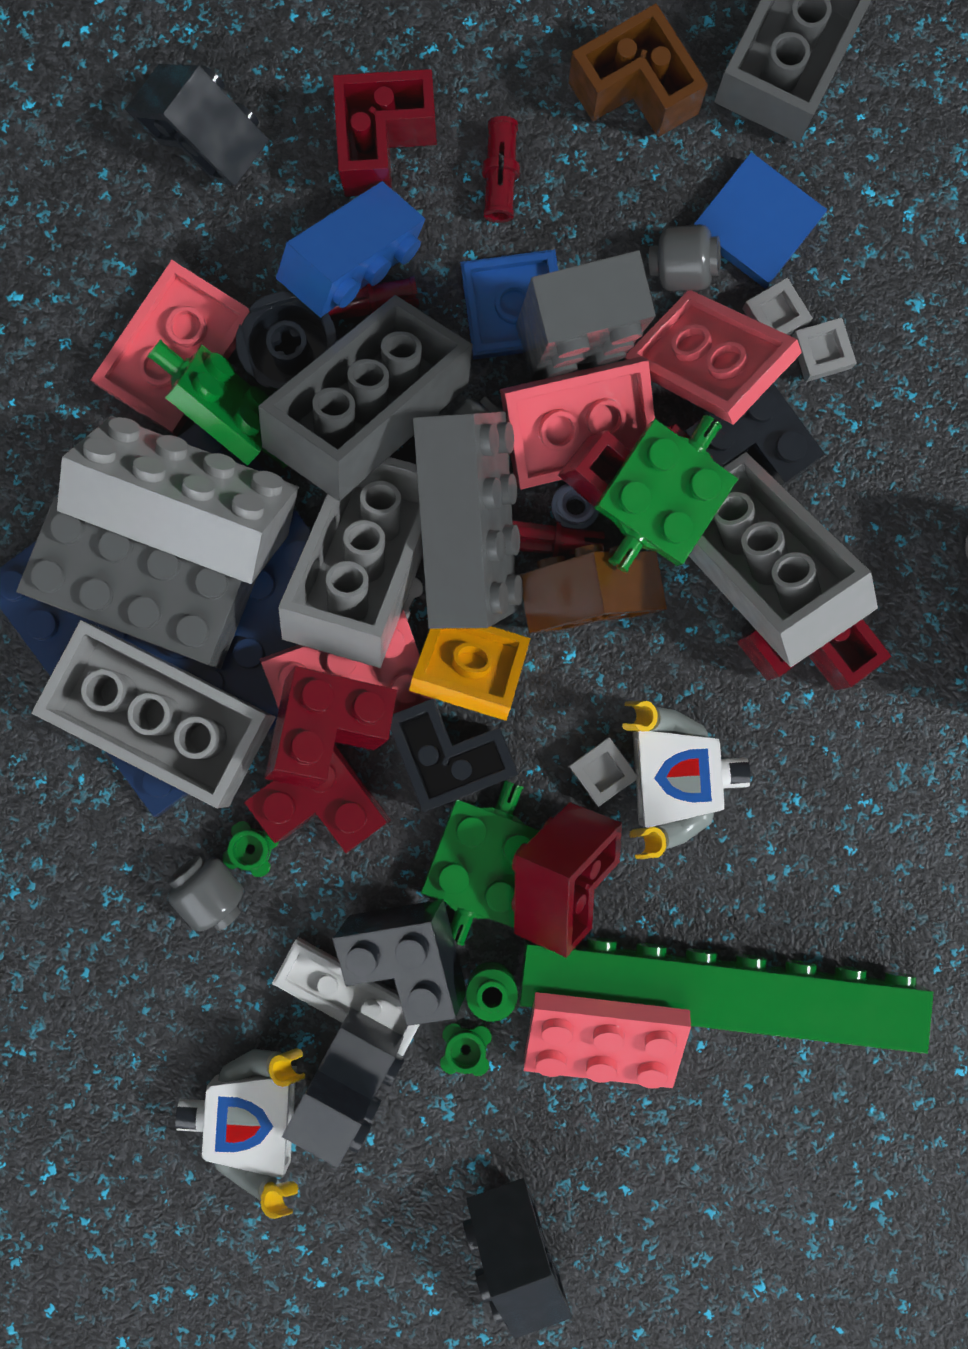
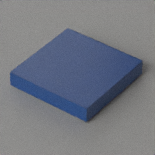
(760, 219)
(495, 297)

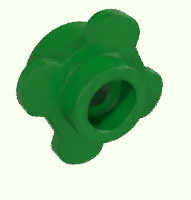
(237, 855)
(473, 1062)

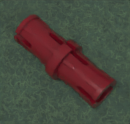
(500, 141)

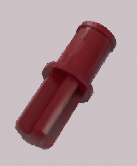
(373, 297)
(555, 539)

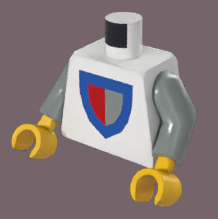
(677, 777)
(245, 1124)

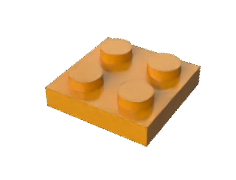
(471, 668)

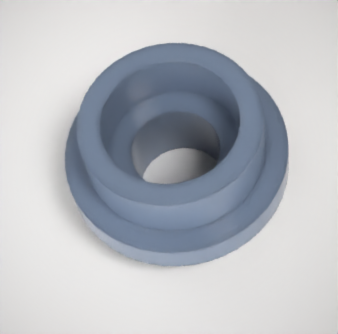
(560, 512)

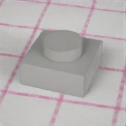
(779, 308)
(824, 349)
(603, 772)

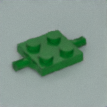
(215, 399)
(665, 493)
(476, 860)

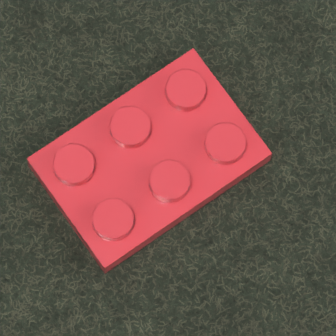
(182, 314)
(715, 355)
(561, 411)
(394, 673)
(606, 1040)

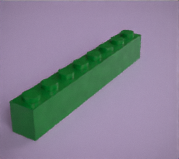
(741, 993)

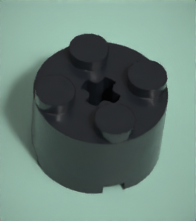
(273, 326)

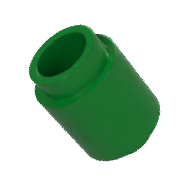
(491, 975)

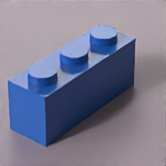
(350, 249)

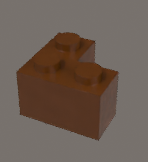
(641, 63)
(590, 589)

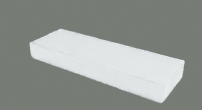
(319, 982)

